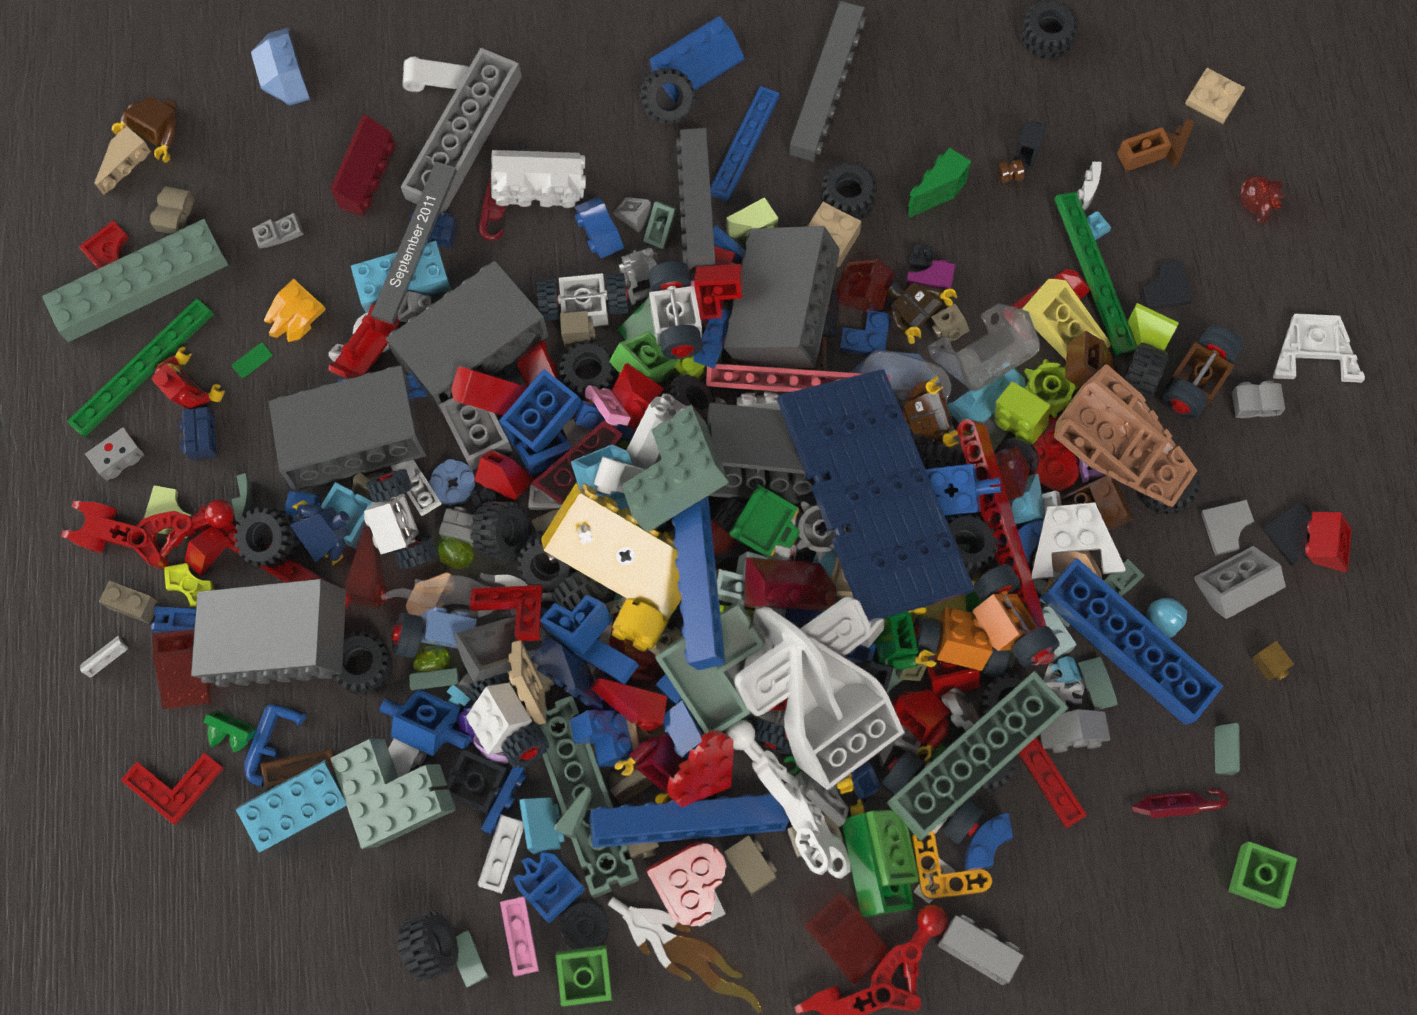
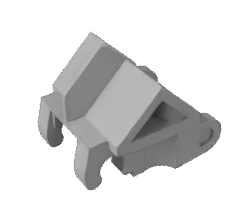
(637, 268)

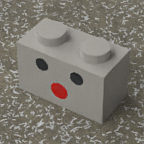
(114, 454)

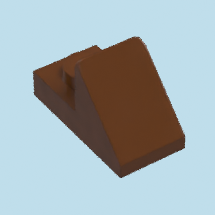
(1178, 141)

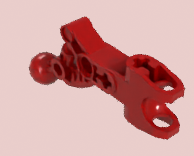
(102, 528)
(931, 922)

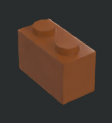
(1144, 149)

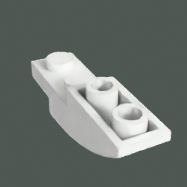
(421, 493)

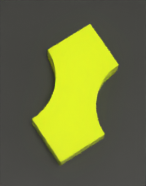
(181, 579)

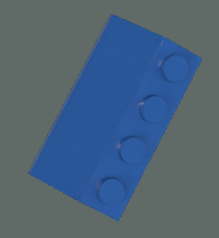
(700, 55)

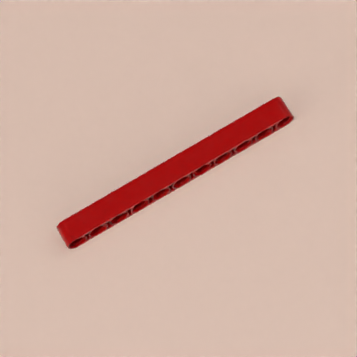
(1007, 525)

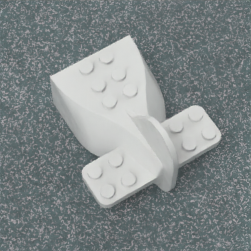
(834, 708)

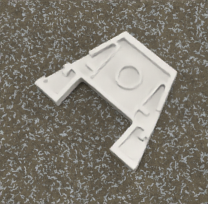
(1319, 339)
(1071, 530)

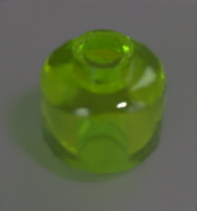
(455, 553)
(431, 659)

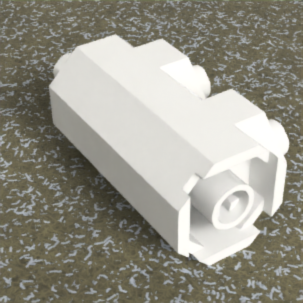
(533, 175)
(643, 446)

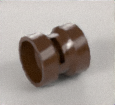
(1010, 171)

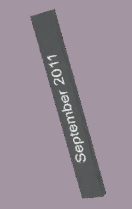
(414, 243)

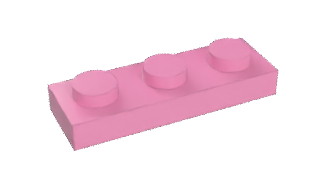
(519, 936)

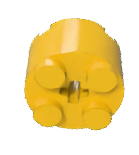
(639, 625)

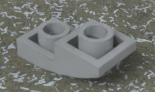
(278, 232)

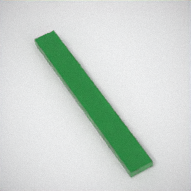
(1096, 274)
(140, 367)

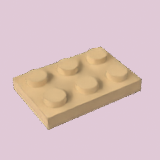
(528, 682)

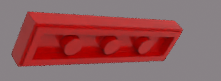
(1051, 783)

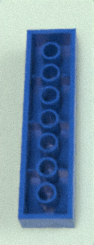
(1131, 642)

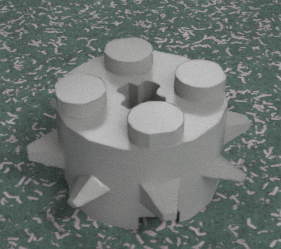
(811, 535)

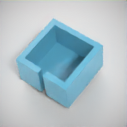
(588, 465)
(345, 500)

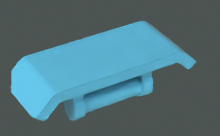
(981, 404)

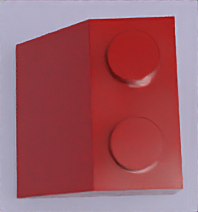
(635, 393)
(1329, 540)
(946, 676)

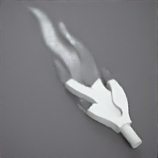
(459, 593)

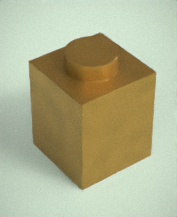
(1273, 662)

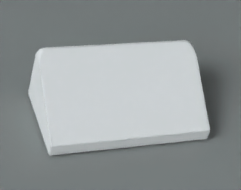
(103, 657)

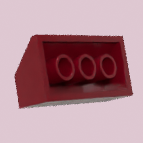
(363, 166)
(788, 585)

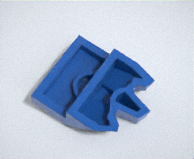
(548, 885)

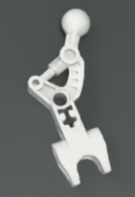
(813, 834)

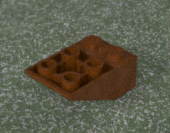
(1086, 357)
(1108, 499)

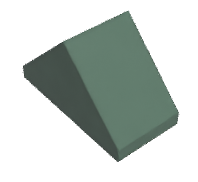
(660, 225)

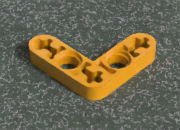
(942, 880)

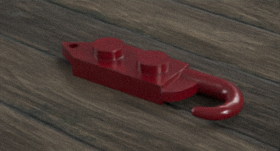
(490, 212)
(1179, 804)

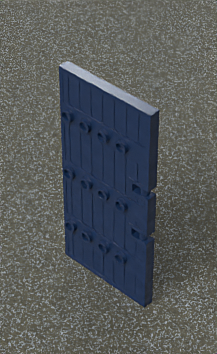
(878, 488)

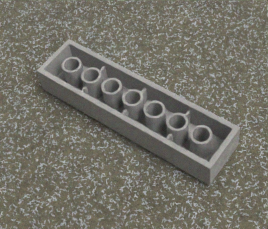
(465, 123)

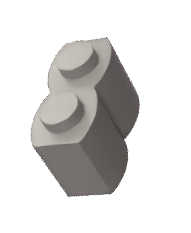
(1258, 400)

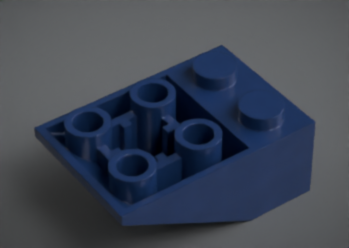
(566, 670)

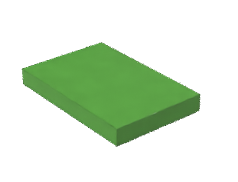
(892, 848)

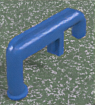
(262, 738)

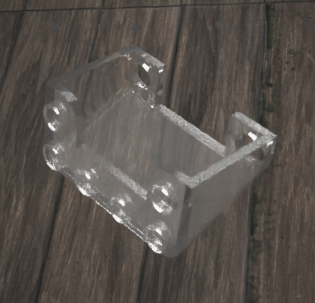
(993, 355)

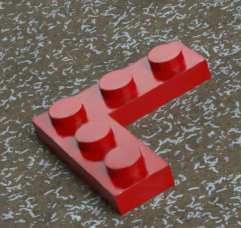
(523, 598)
(177, 801)

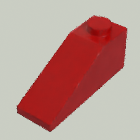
(634, 704)

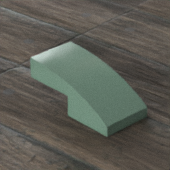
(244, 502)
(1126, 580)
(1097, 683)

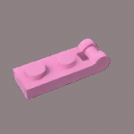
(608, 405)

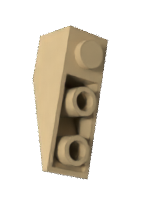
(121, 157)

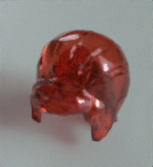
(1261, 195)

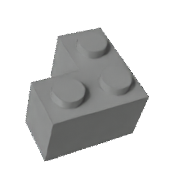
(1076, 729)

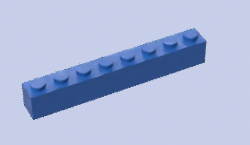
(698, 587)
(697, 820)

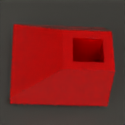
(502, 475)

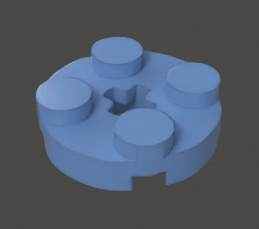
(449, 470)

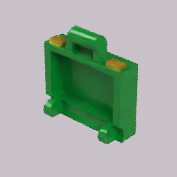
(764, 523)

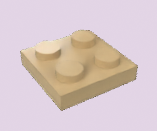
(1215, 95)

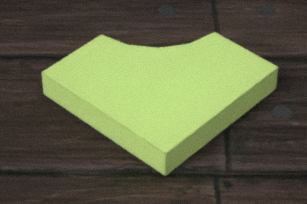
(162, 501)

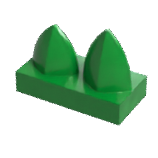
(221, 724)

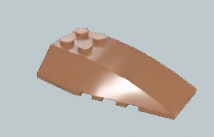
(1123, 439)

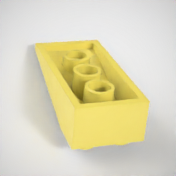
(1061, 315)

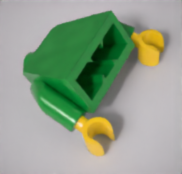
(898, 645)

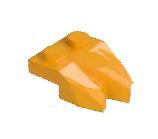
(293, 312)

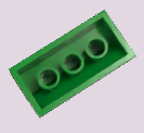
(871, 895)

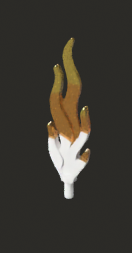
(678, 949)

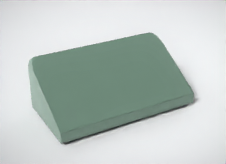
(434, 679)
(1227, 749)
(470, 961)

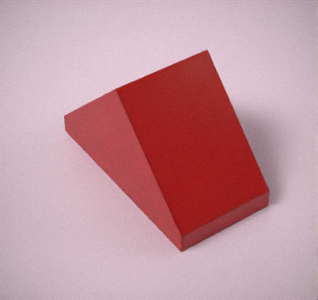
(205, 549)

